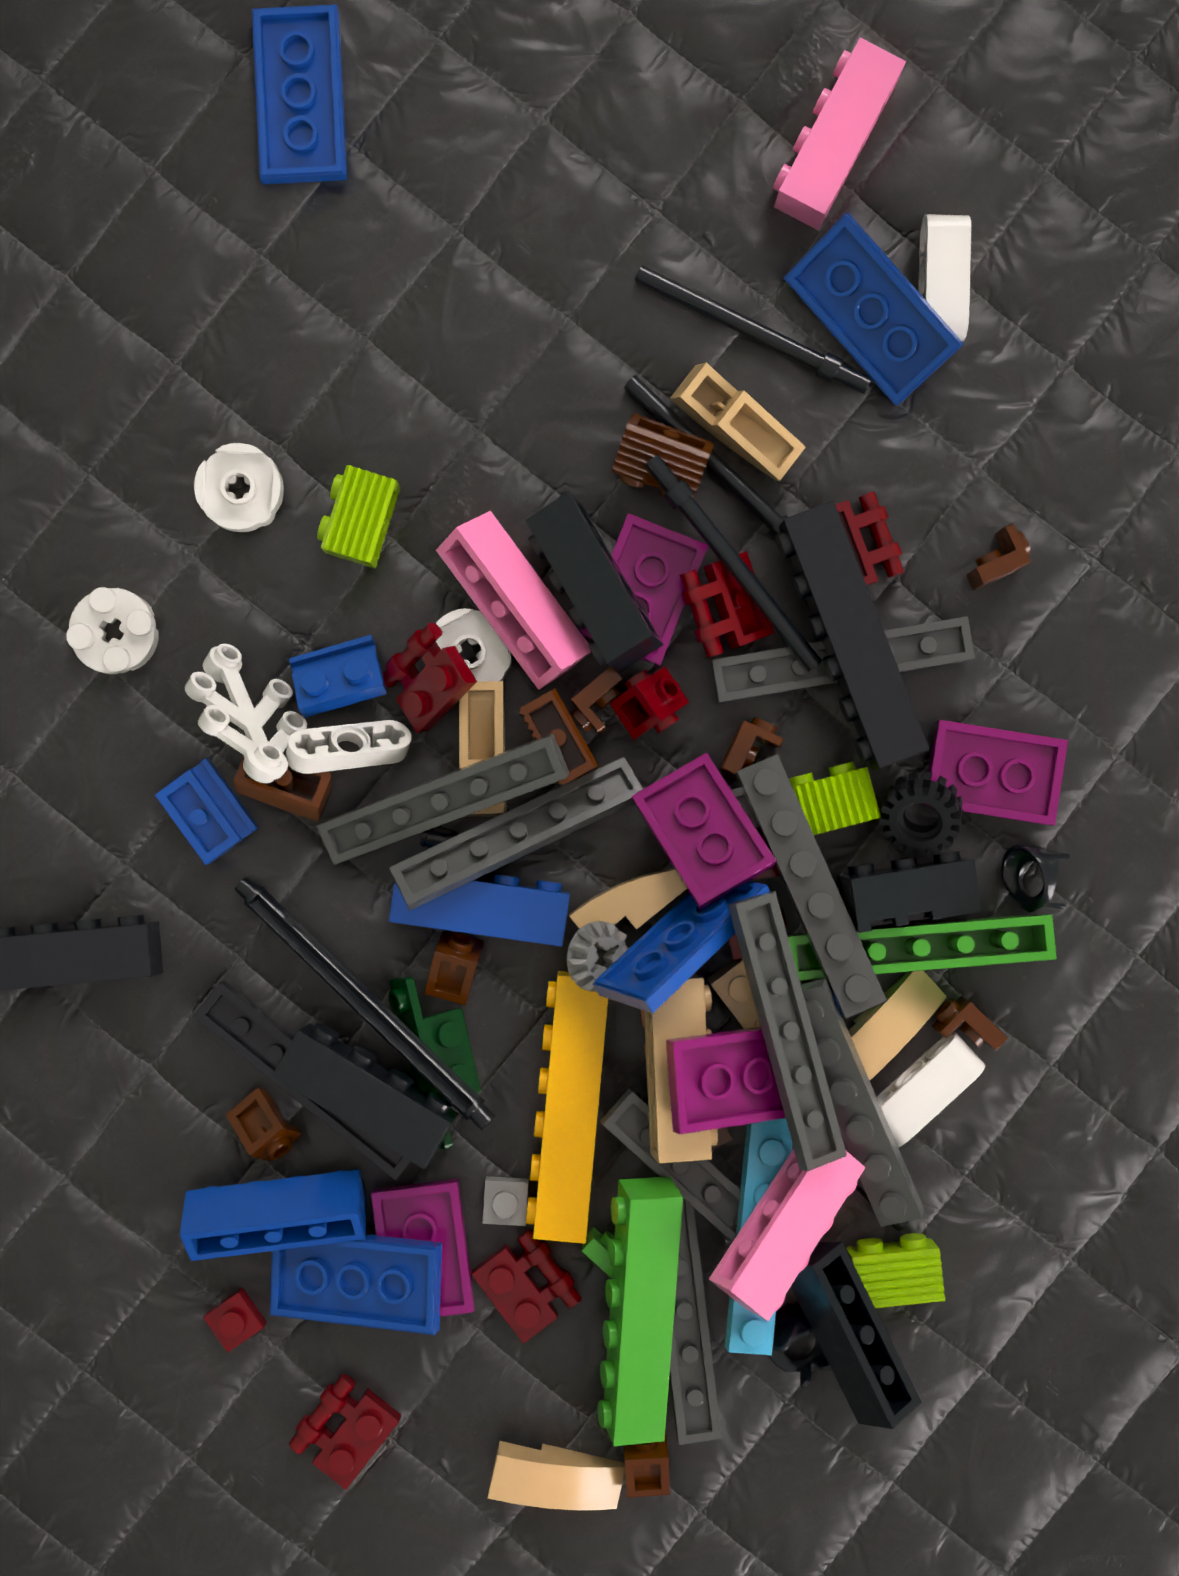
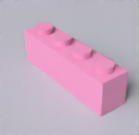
(838, 133)
(513, 599)
(784, 1232)

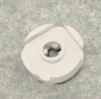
(223, 469)
(472, 626)
(88, 636)

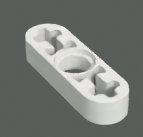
(387, 737)

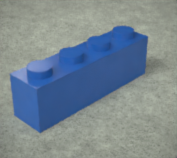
(493, 909)
(274, 1215)

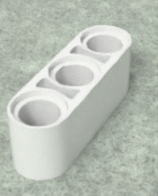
(946, 268)
(929, 1086)

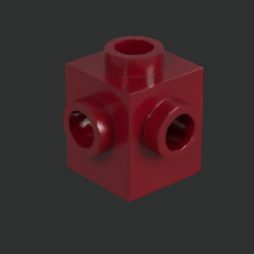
(649, 702)

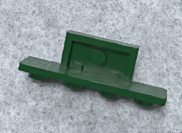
(442, 1032)

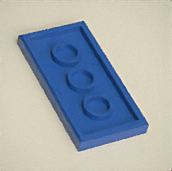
(299, 94)
(873, 309)
(672, 951)
(361, 1283)

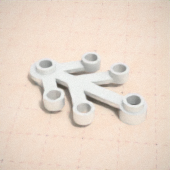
(262, 759)

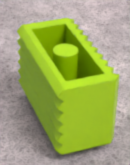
(359, 516)
(836, 800)
(899, 1271)

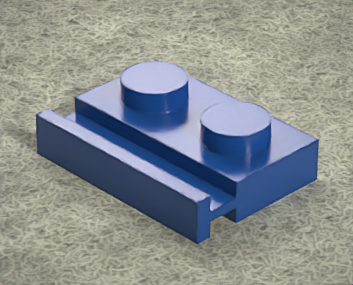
(337, 676)
(207, 811)

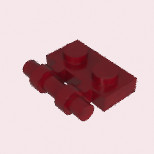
(875, 518)
(738, 613)
(434, 689)
(516, 1293)
(354, 1440)

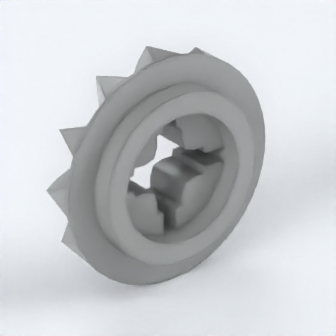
(583, 952)

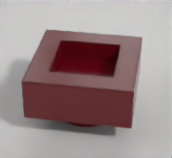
(235, 1319)

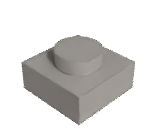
(505, 1201)

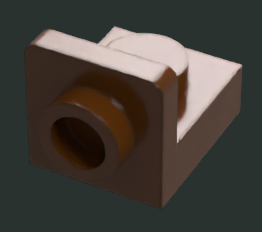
(994, 565)
(599, 692)
(741, 749)
(453, 967)
(976, 1027)
(262, 1127)
(647, 1469)

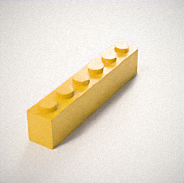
(569, 1112)

